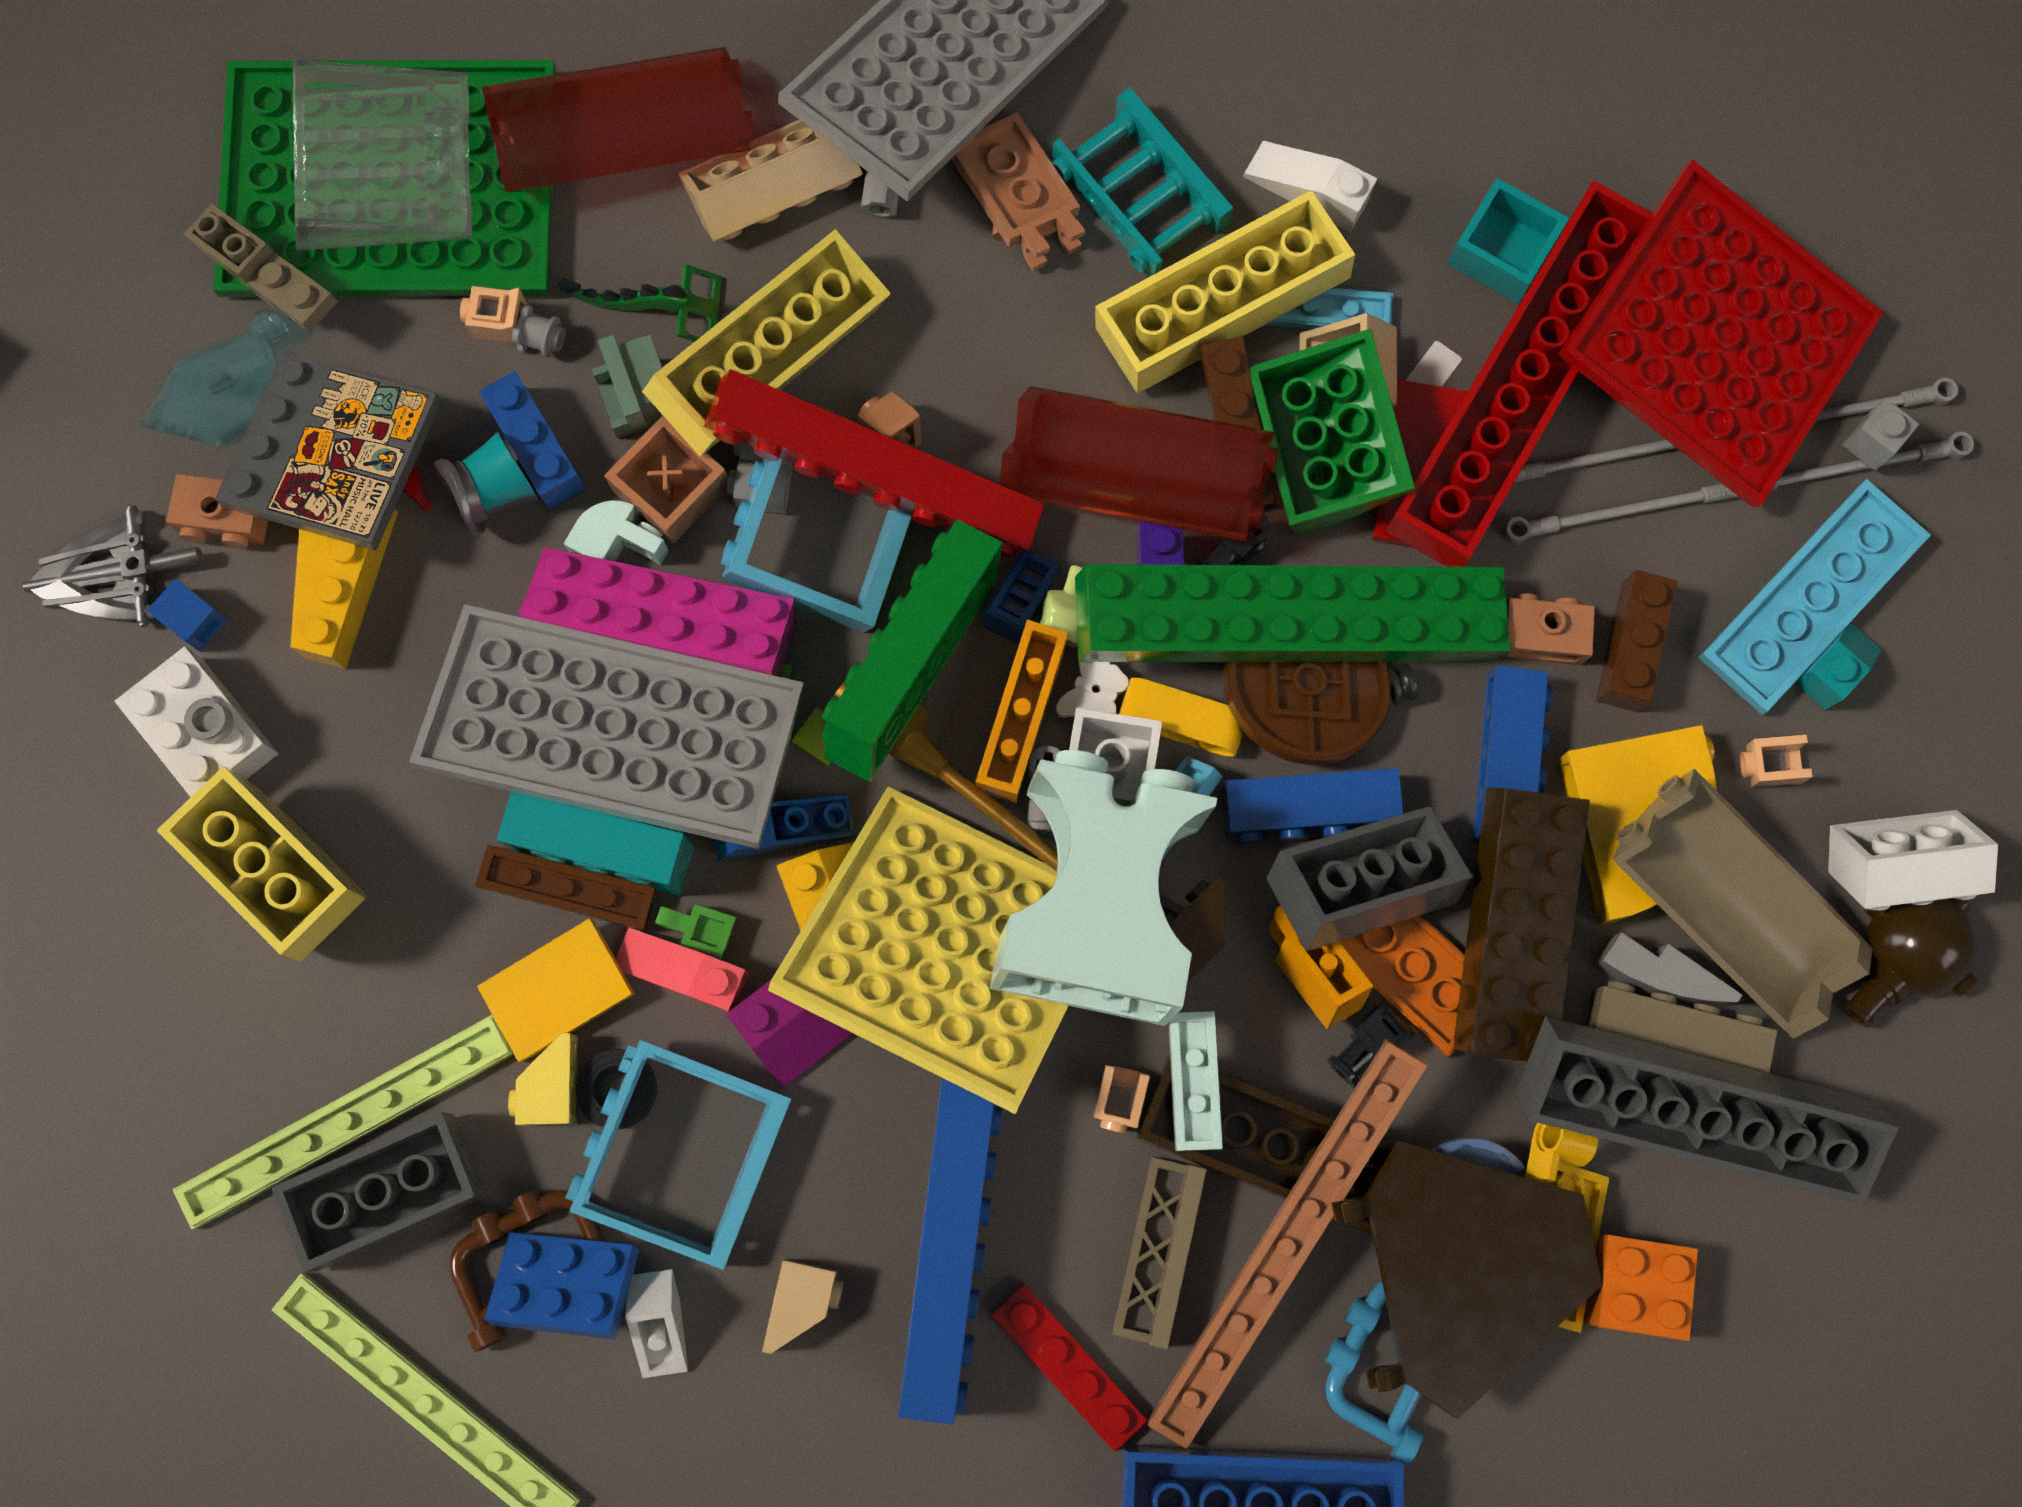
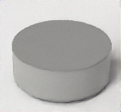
(208, 720)

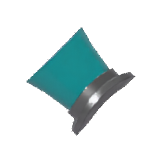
(485, 483)

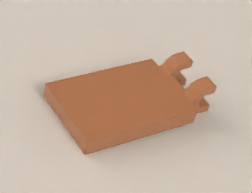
(1020, 189)

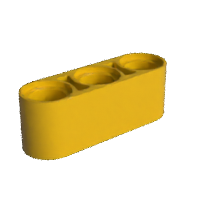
(1184, 716)

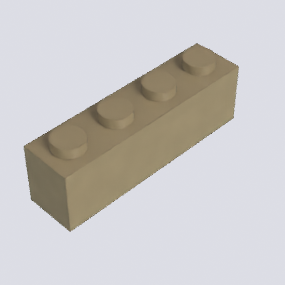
(1681, 1028)

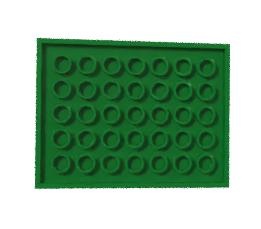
(257, 190)

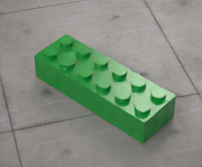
(910, 650)

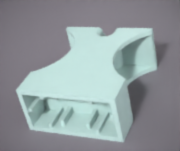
(1101, 926)

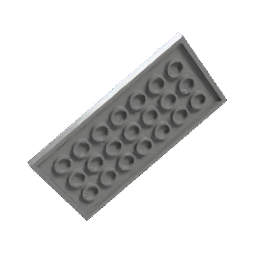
(927, 77)
(609, 726)

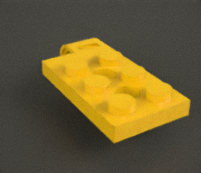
(1555, 1161)

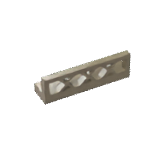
(1176, 1254)

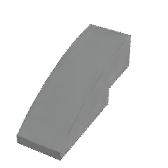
(1662, 972)

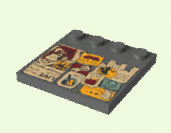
(328, 450)

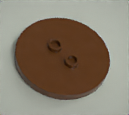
(1309, 708)

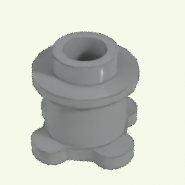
(538, 332)

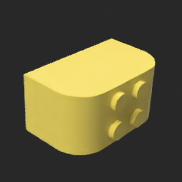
(262, 864)

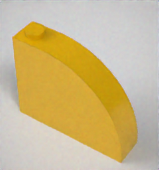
(1621, 785)

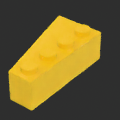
(332, 595)

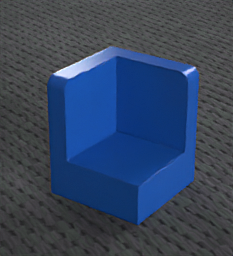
(187, 615)

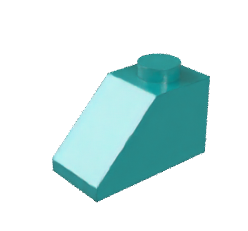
(1839, 667)

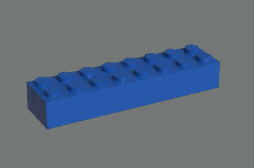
(949, 1257)

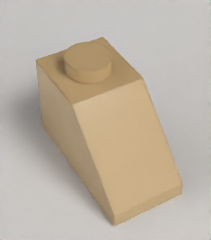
(800, 1301)

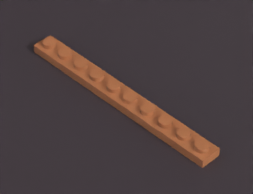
(1286, 1243)

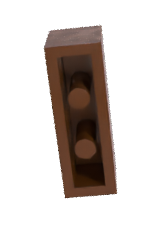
(1636, 641)

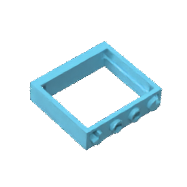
(858, 617)
(744, 1186)

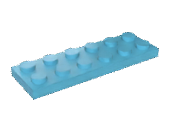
(1814, 596)

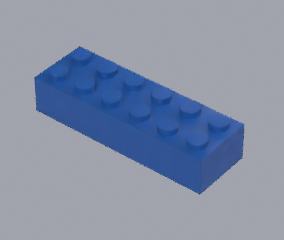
(1257, 1479)

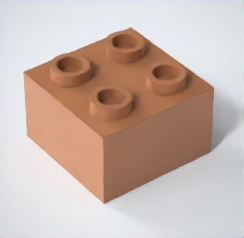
(667, 480)

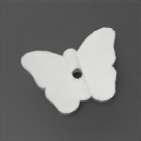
(1094, 674)

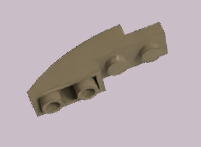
(260, 268)

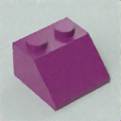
(784, 1034)

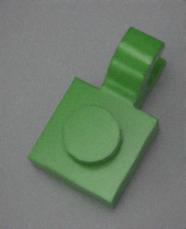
(703, 930)

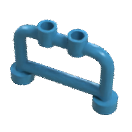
(1343, 1358)

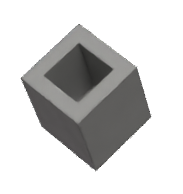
(1880, 434)

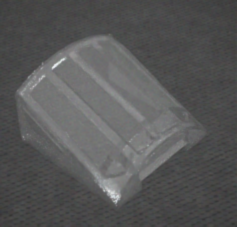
(379, 155)

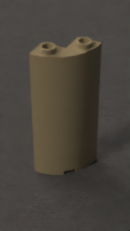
(1742, 903)

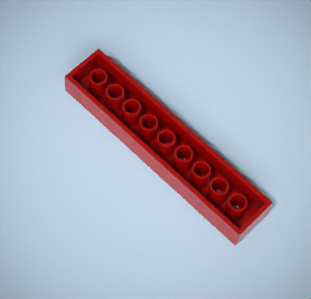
(1516, 386)

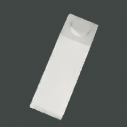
(1293, 172)

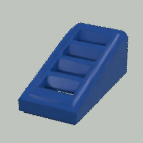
(1009, 619)

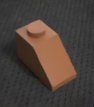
(892, 418)

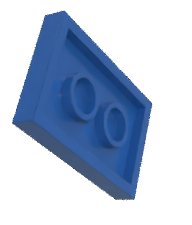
(562, 1285)

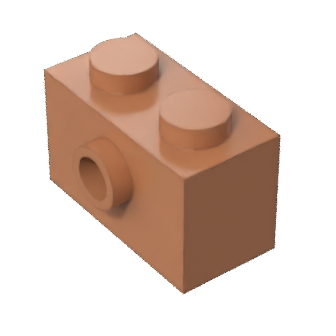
(200, 517)
(1549, 630)

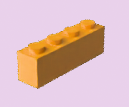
(1021, 711)

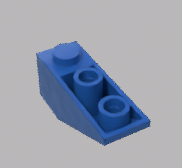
(797, 825)

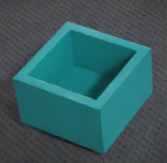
(1507, 240)

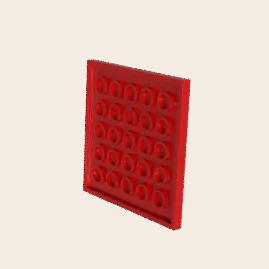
(1722, 334)

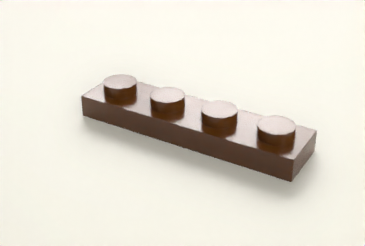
(1231, 389)
(566, 887)

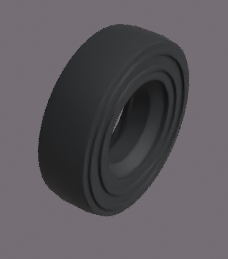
(589, 1089)

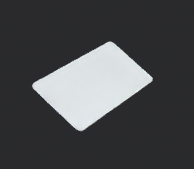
(1435, 365)

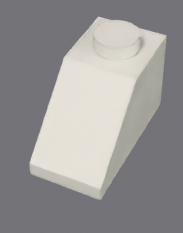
(656, 1324)

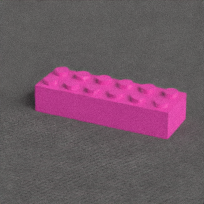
(662, 610)

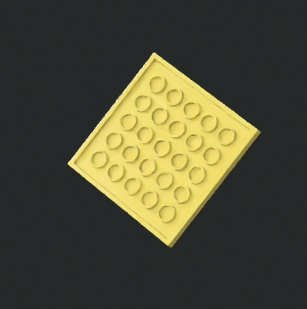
(912, 945)

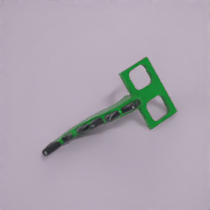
(651, 297)

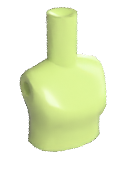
(1060, 608)

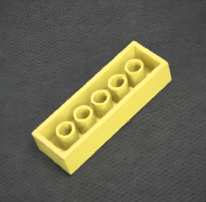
(1224, 290)
(770, 335)

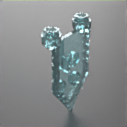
(218, 389)

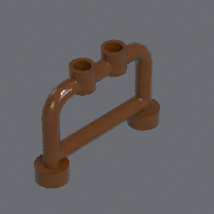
(490, 1229)

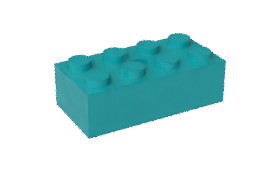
(597, 842)

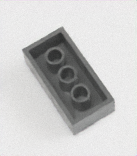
(1368, 878)
(378, 1192)

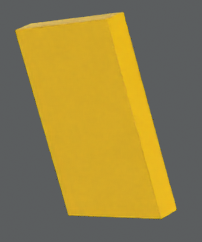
(555, 990)

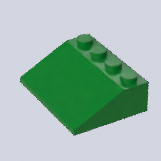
(1332, 431)

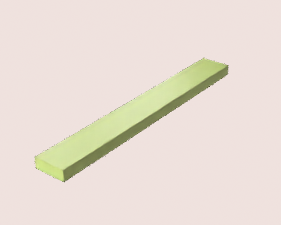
(342, 1122)
(419, 1398)

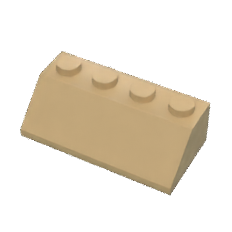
(757, 184)

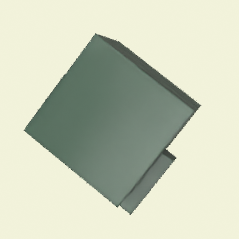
(623, 380)

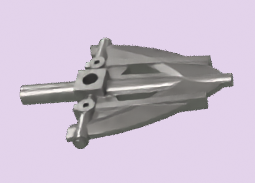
(66, 575)

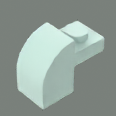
(611, 526)

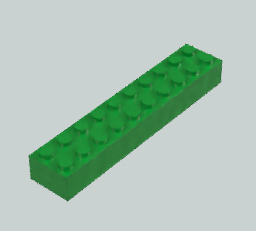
(1290, 613)

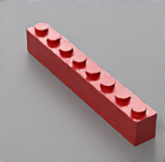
(868, 462)

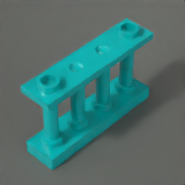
(1158, 148)

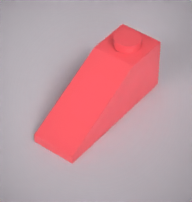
(682, 970)

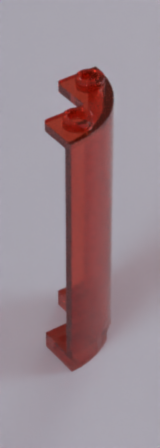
(618, 118)
(1139, 463)

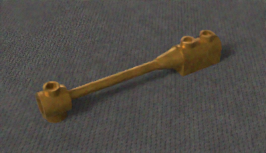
(919, 751)

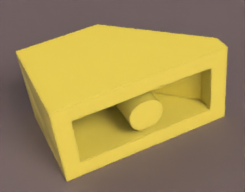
(548, 1086)

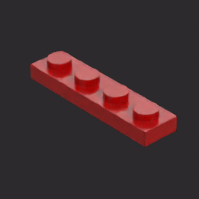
(1069, 1367)

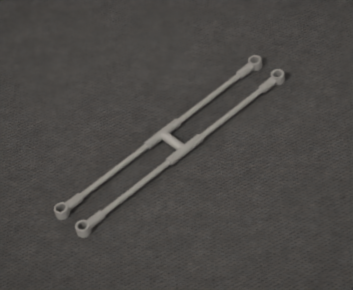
(1719, 491)

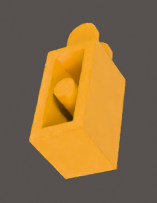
(1322, 976)

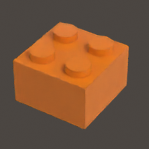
(1644, 1287)

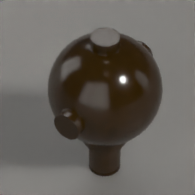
(1915, 954)

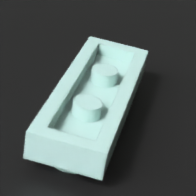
(1195, 1081)

